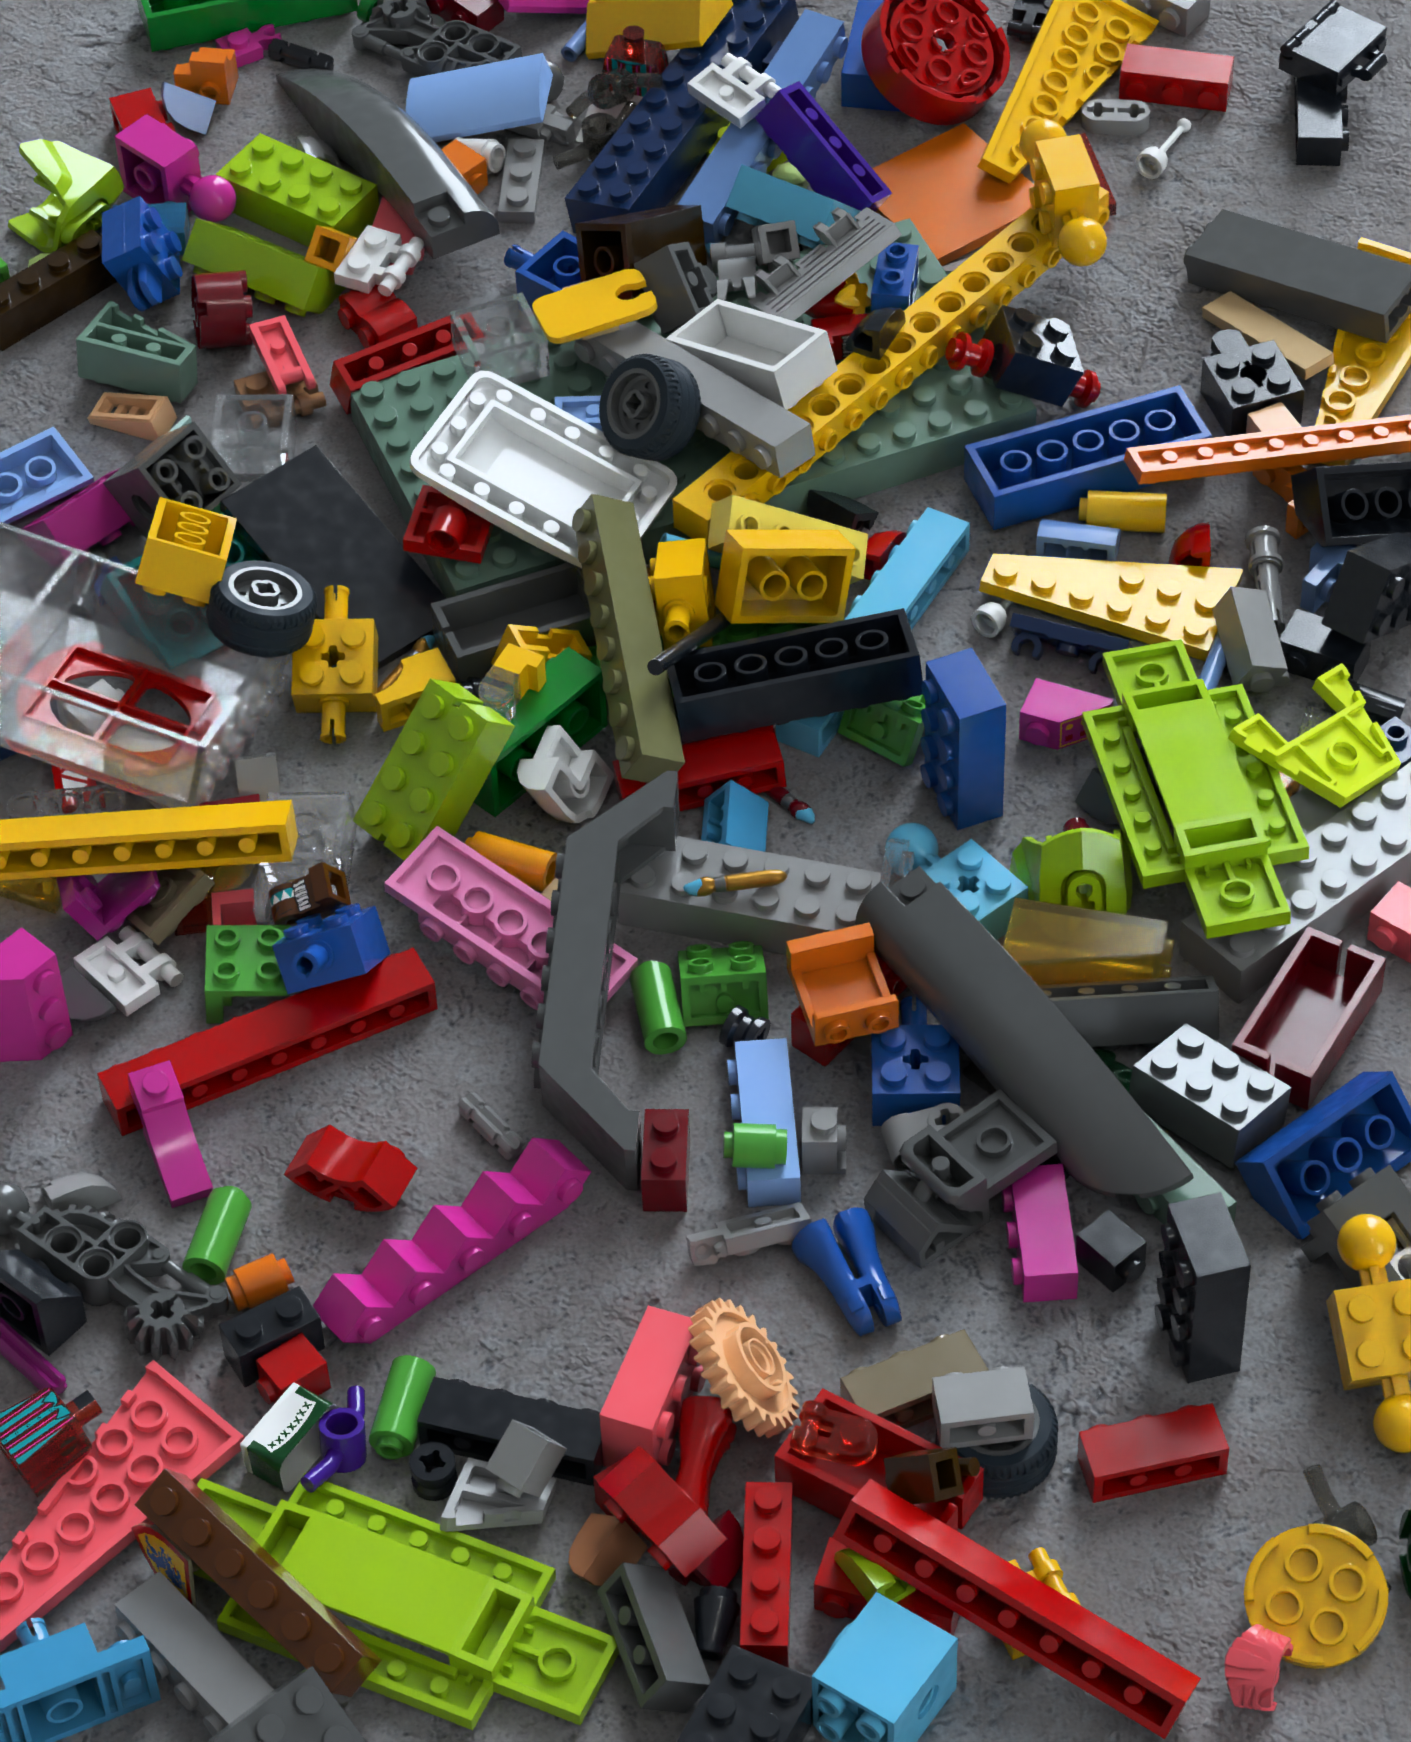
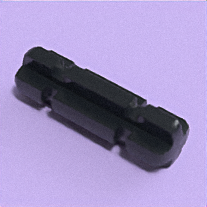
(299, 55)

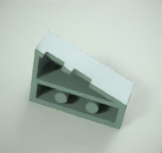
(135, 356)

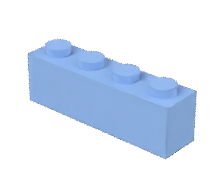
(766, 1098)

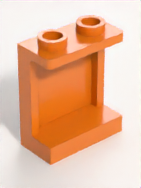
(841, 985)

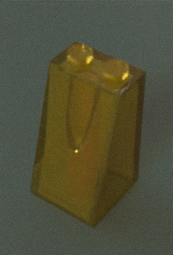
(1086, 944)

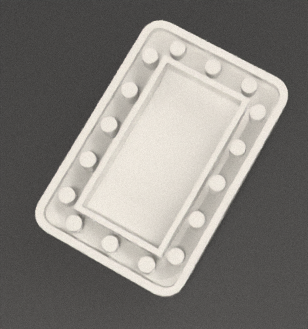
(531, 465)

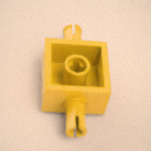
(682, 589)
(343, 688)

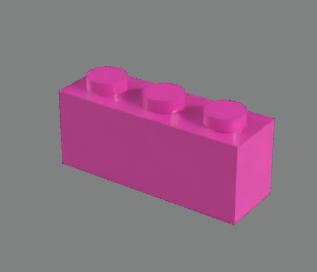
(1041, 1235)

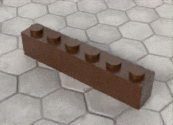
(258, 1582)

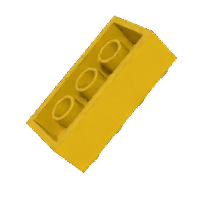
(185, 551)

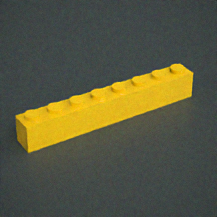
(147, 840)

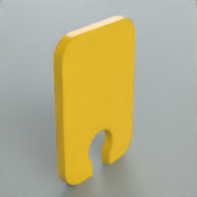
(593, 306)

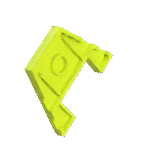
(1335, 757)

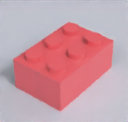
(650, 1389)

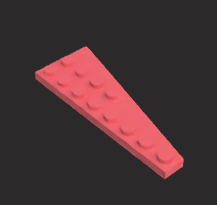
(93, 1505)

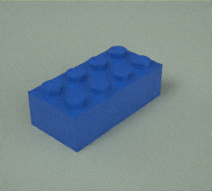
(963, 739)

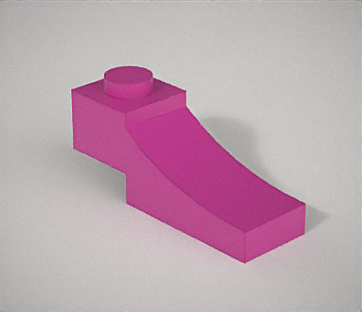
(169, 1133)

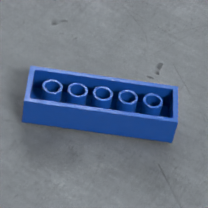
(1060, 460)

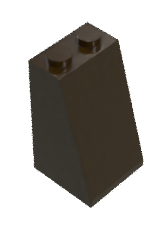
(624, 239)

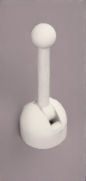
(1158, 156)

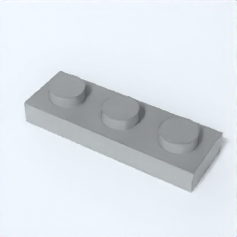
(521, 180)

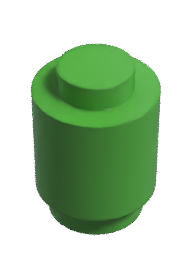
(755, 1145)

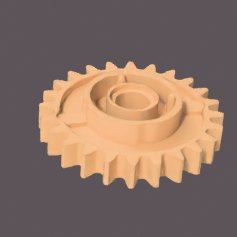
(743, 1368)

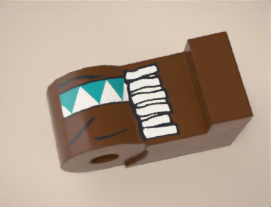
(309, 895)

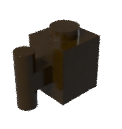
(928, 1474)

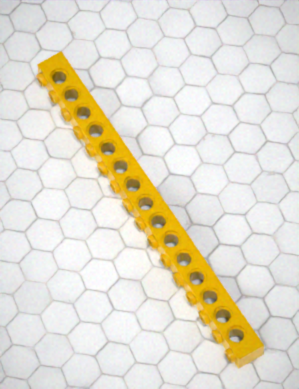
(865, 384)

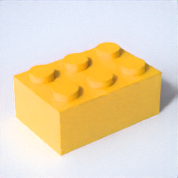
(784, 576)

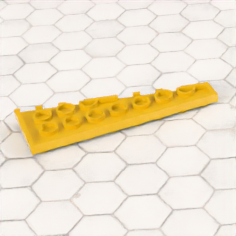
(1067, 64)

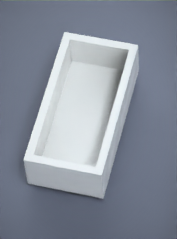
(759, 350)

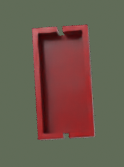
(834, 1485)

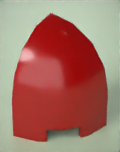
(1192, 547)
(878, 550)

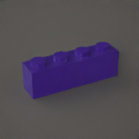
(820, 149)

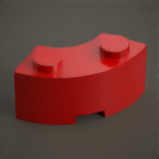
(351, 1169)
(661, 1512)

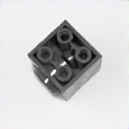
(174, 467)

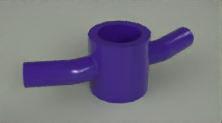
(341, 1440)

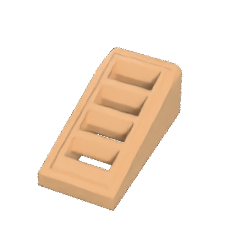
(147, 415)

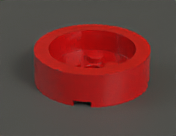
(922, 79)

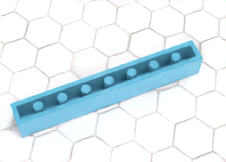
(907, 581)

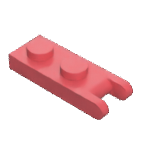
(281, 353)

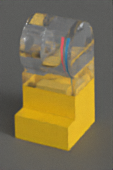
(510, 679)

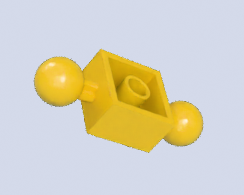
(1064, 191)
(1375, 1327)

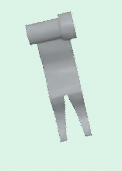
(735, 268)

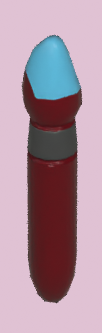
(797, 808)

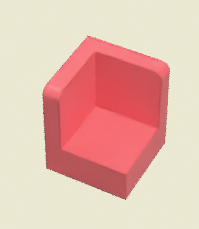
(233, 907)

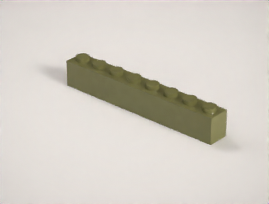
(627, 638)

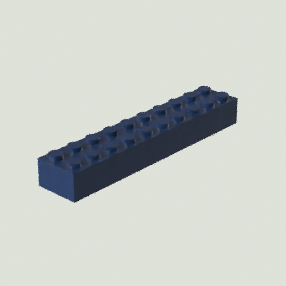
(670, 127)

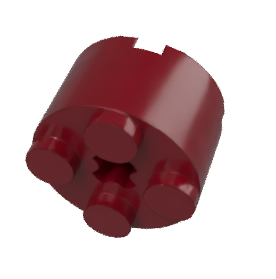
(221, 309)

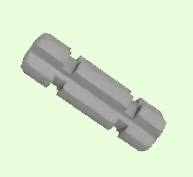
(491, 1126)

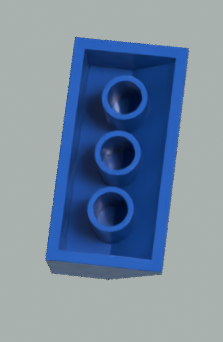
(1333, 1142)

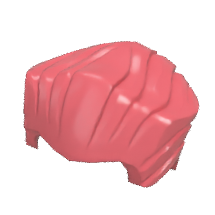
(1254, 1667)

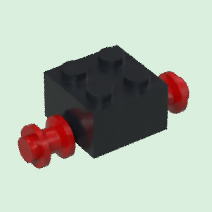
(1027, 358)

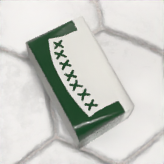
(286, 1438)

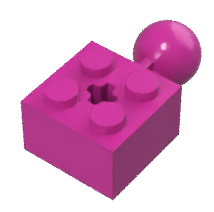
(167, 168)

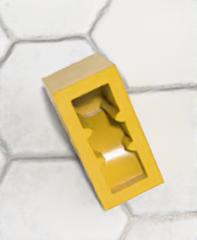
(400, 698)

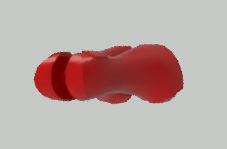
(704, 1438)

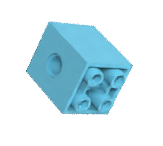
(884, 1676)

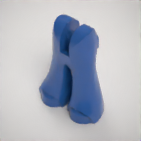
(819, 1251)

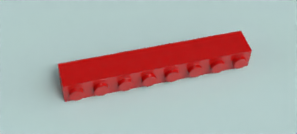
(280, 1035)
(1016, 1608)

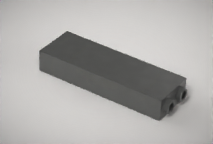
(1301, 275)

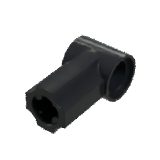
(1379, 705)

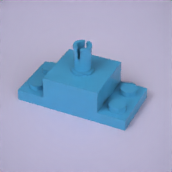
(66, 1686)

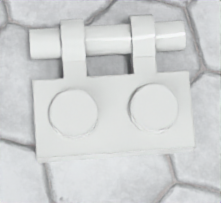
(726, 93)
(369, 261)
(119, 977)

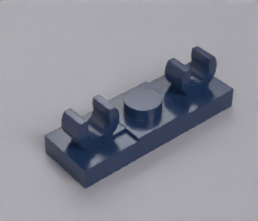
(1067, 639)

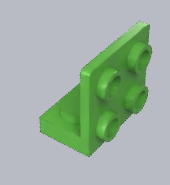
(887, 728)
(240, 965)
(721, 979)

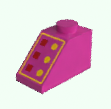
(1054, 714)

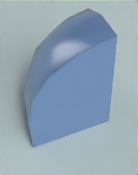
(187, 107)

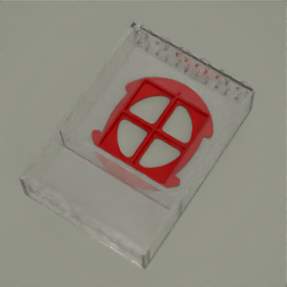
(85, 617)

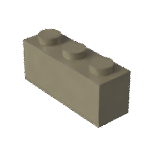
(902, 1385)

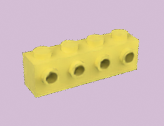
(745, 514)

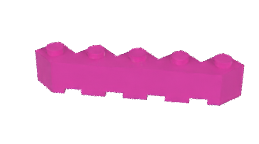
(452, 1243)

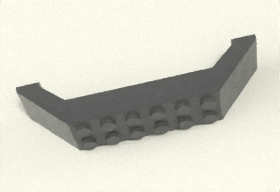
(579, 971)

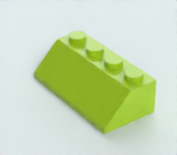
(269, 267)

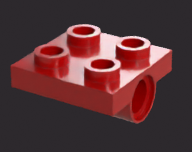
(446, 529)

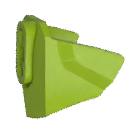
(79, 194)
(1077, 869)

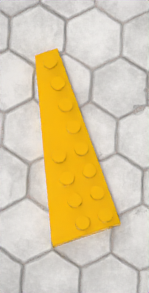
(1363, 368)

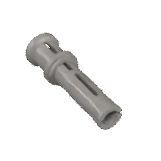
(1266, 566)

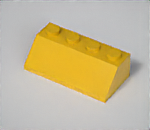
(671, 22)

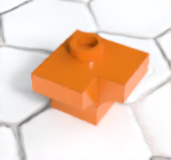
(209, 73)

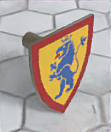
(167, 1558)

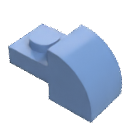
(1322, 575)

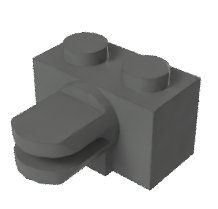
(678, 284)

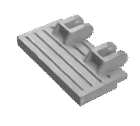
(823, 268)

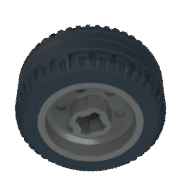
(650, 407)
(262, 609)
(1020, 1464)

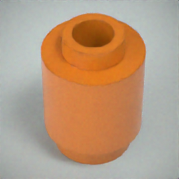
(259, 1281)

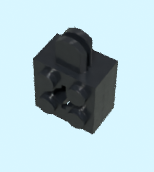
(1246, 379)

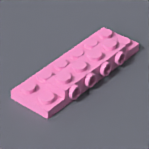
(484, 914)

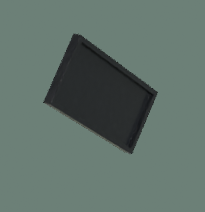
(326, 533)

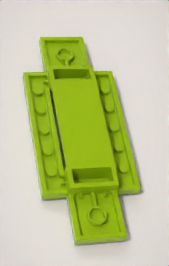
(1222, 801)
(429, 1589)

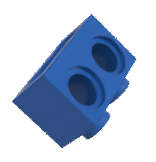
(895, 277)

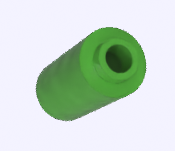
(658, 1007)
(217, 1234)
(402, 1399)

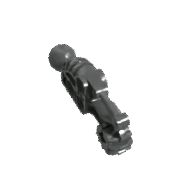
(434, 47)
(108, 1264)

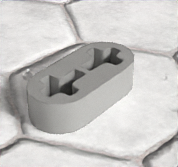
(1115, 117)

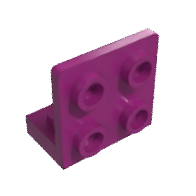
(106, 904)

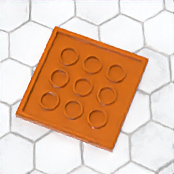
(949, 196)

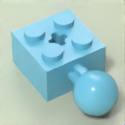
(969, 874)

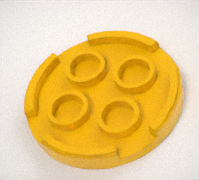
(1319, 1592)

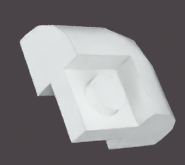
(564, 778)

